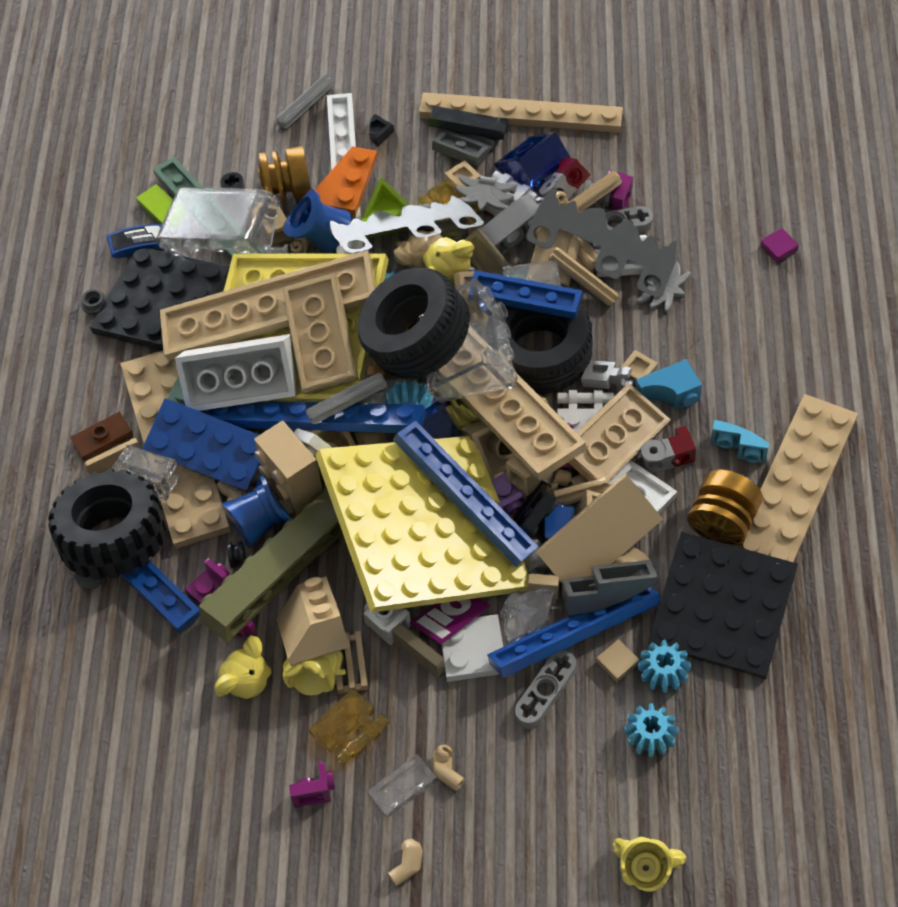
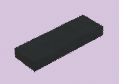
(468, 122)

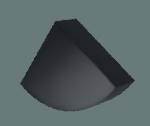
(380, 129)

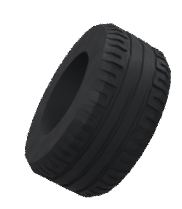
(431, 340)
(559, 366)

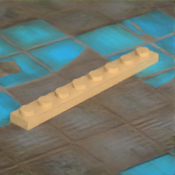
(530, 112)

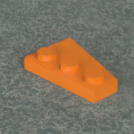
(348, 180)

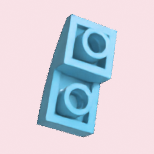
(750, 446)

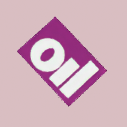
(448, 618)

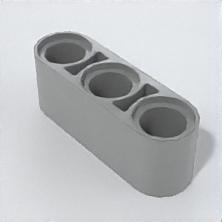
(511, 224)

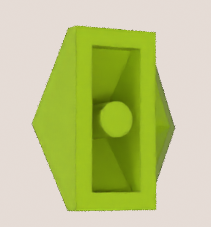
(387, 200)

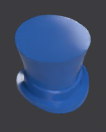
(312, 221)
(255, 512)

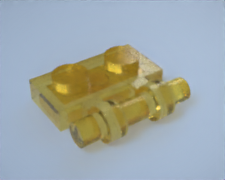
(342, 720)

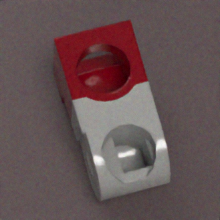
(566, 178)
(669, 452)

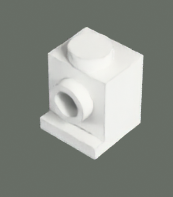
(385, 624)

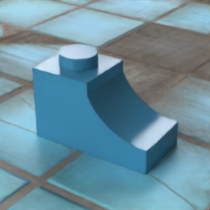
(672, 385)

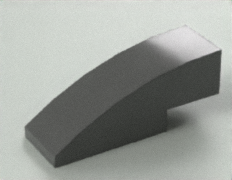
(607, 586)

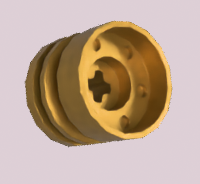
(285, 175)
(725, 507)

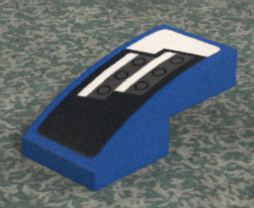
(127, 240)

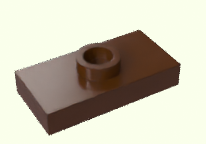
(101, 436)

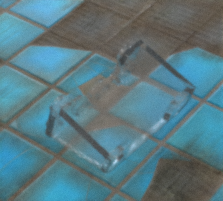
(219, 221)
(485, 357)

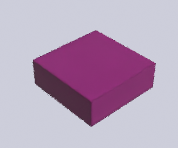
(779, 245)

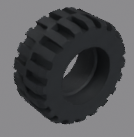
(116, 548)

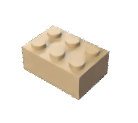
(288, 468)

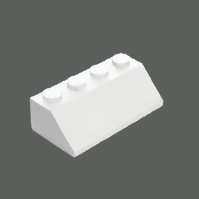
(238, 373)

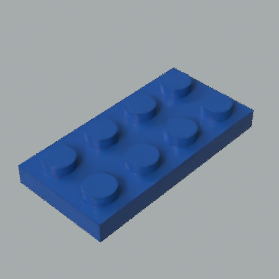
(204, 445)

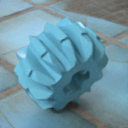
(409, 394)
(671, 674)
(651, 741)

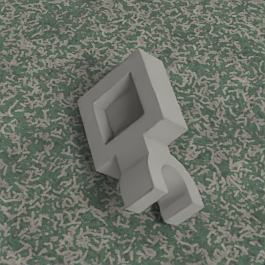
(603, 374)

